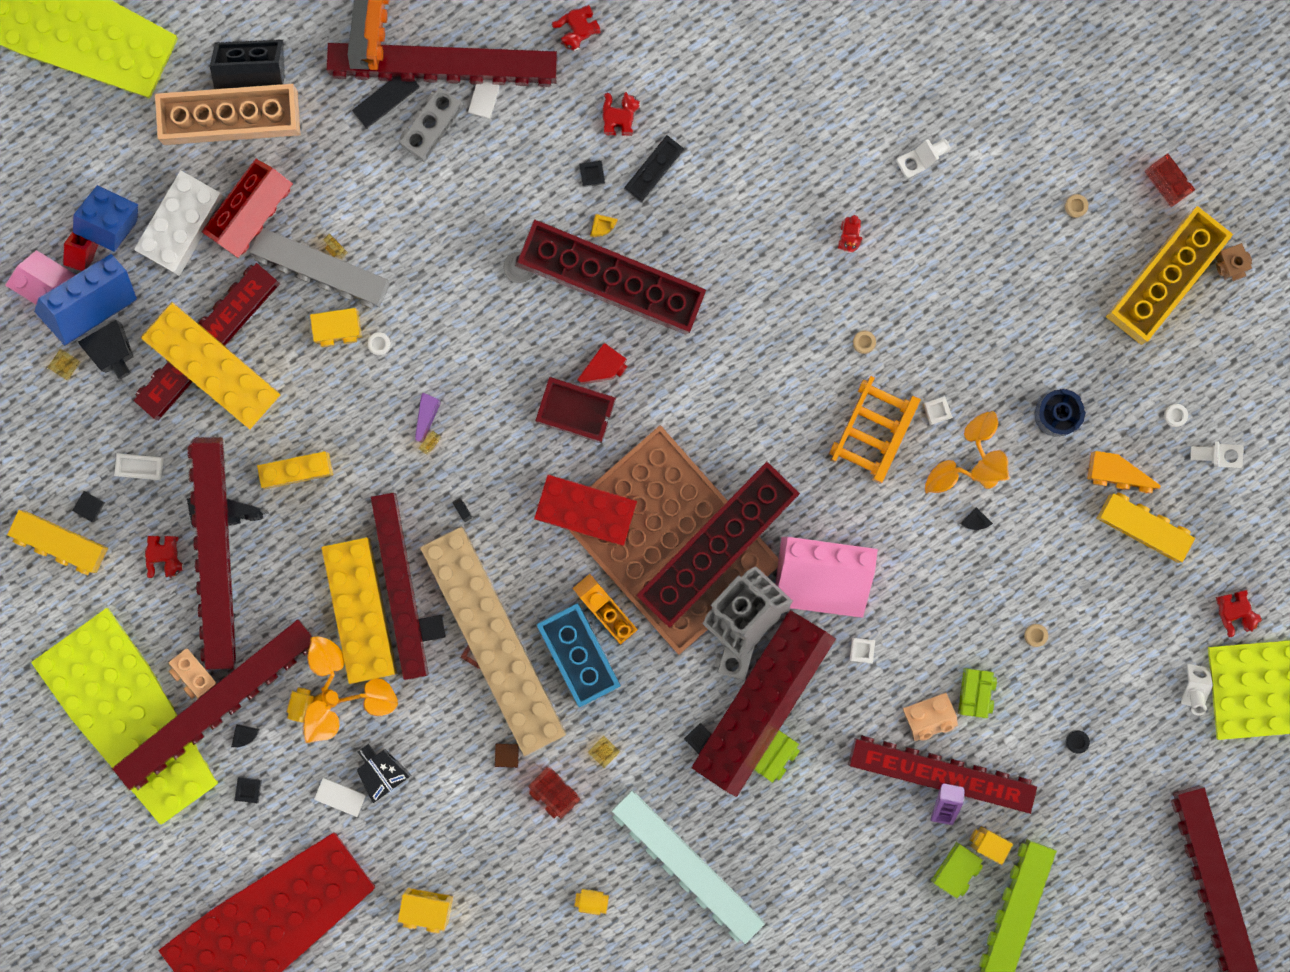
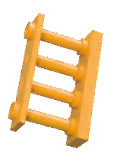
(898, 428)

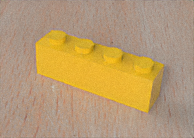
(1146, 528)
(57, 541)

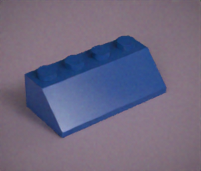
(86, 299)

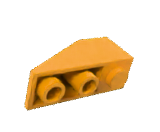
(1114, 469)
(605, 609)

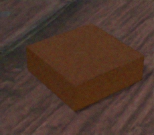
(506, 755)

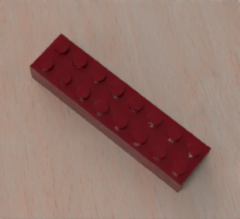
(610, 277)
(718, 544)
(763, 703)

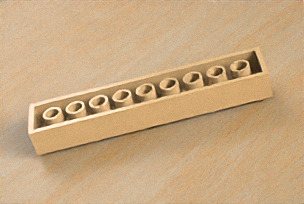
(493, 641)

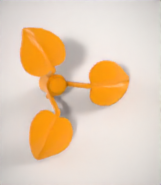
(988, 470)
(320, 722)

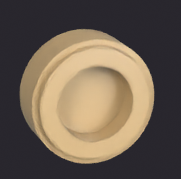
(1076, 206)
(864, 342)
(1036, 635)

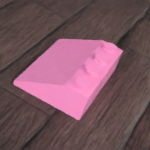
(826, 575)

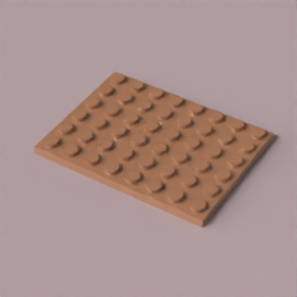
(670, 509)

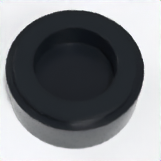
(1077, 741)

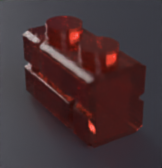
(1169, 180)
(553, 792)

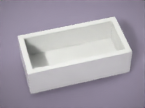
(179, 223)

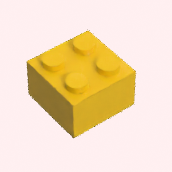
(425, 910)

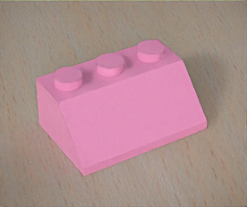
(37, 276)

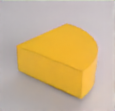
(602, 225)

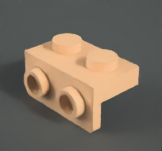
(191, 673)
(931, 717)

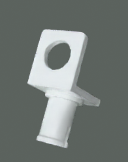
(924, 156)
(1217, 453)
(1197, 689)

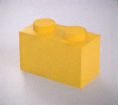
(336, 326)
(990, 844)

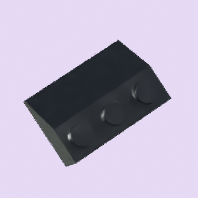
(247, 64)

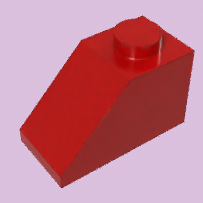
(78, 252)
(604, 366)

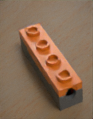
(367, 34)

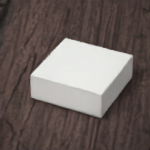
(937, 410)
(862, 650)

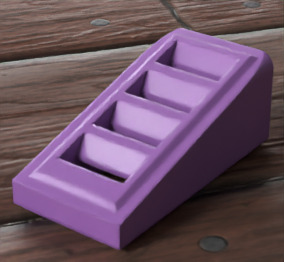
(427, 412)
(949, 801)

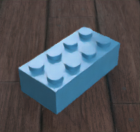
(578, 655)

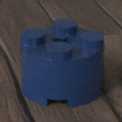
(1071, 407)

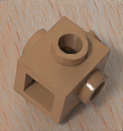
(1233, 262)

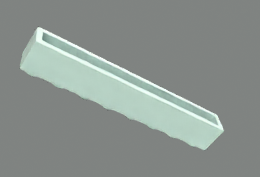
(688, 867)

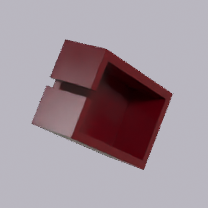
(575, 410)

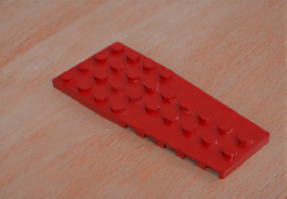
(275, 916)

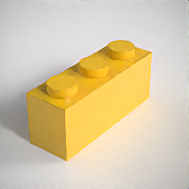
(295, 470)

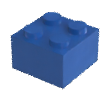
(105, 218)

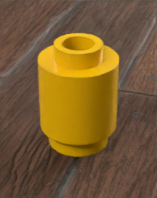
(298, 704)
(591, 902)

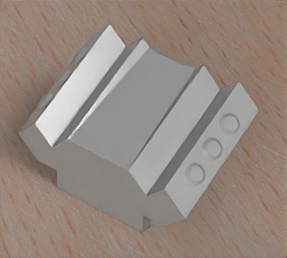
(746, 611)

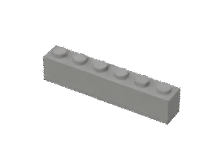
(320, 267)

